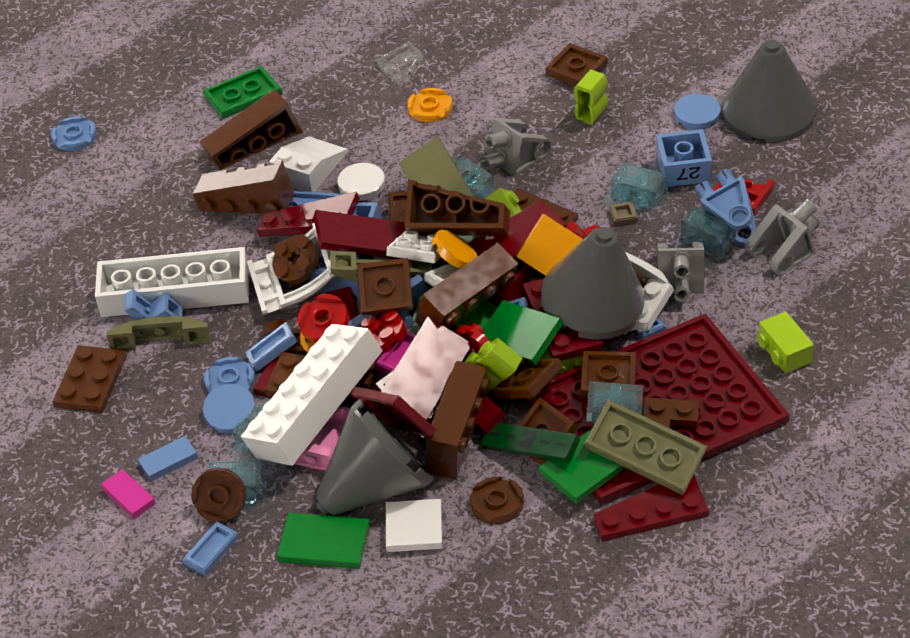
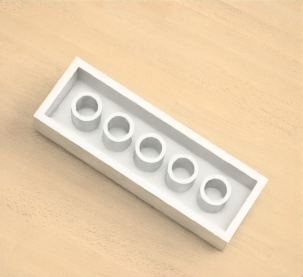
(189, 278)
(311, 394)

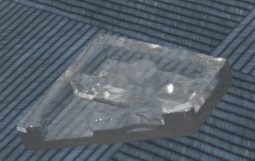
(400, 64)

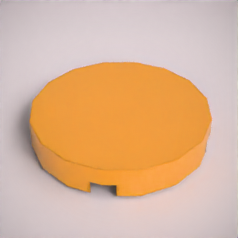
(430, 105)
(453, 248)

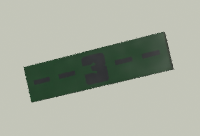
(531, 442)

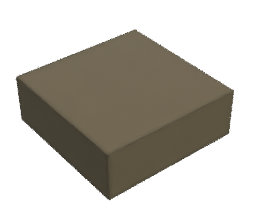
(623, 213)

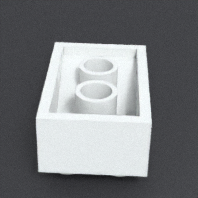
(309, 162)

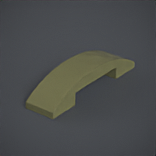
(345, 265)
(158, 328)

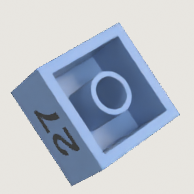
(684, 157)

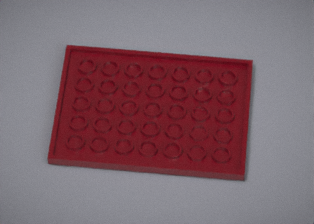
(683, 364)

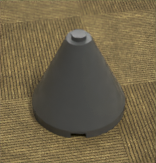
(769, 98)
(594, 288)
(368, 465)

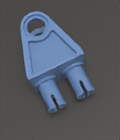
(729, 203)

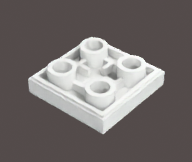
(414, 247)
(413, 525)

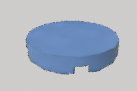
(697, 111)
(75, 139)
(235, 372)
(227, 407)

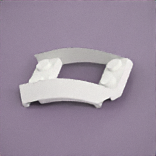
(269, 288)
(656, 293)

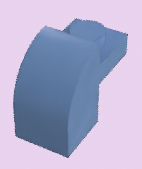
(139, 307)

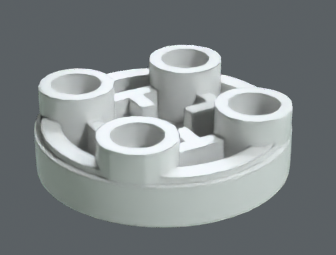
(363, 178)

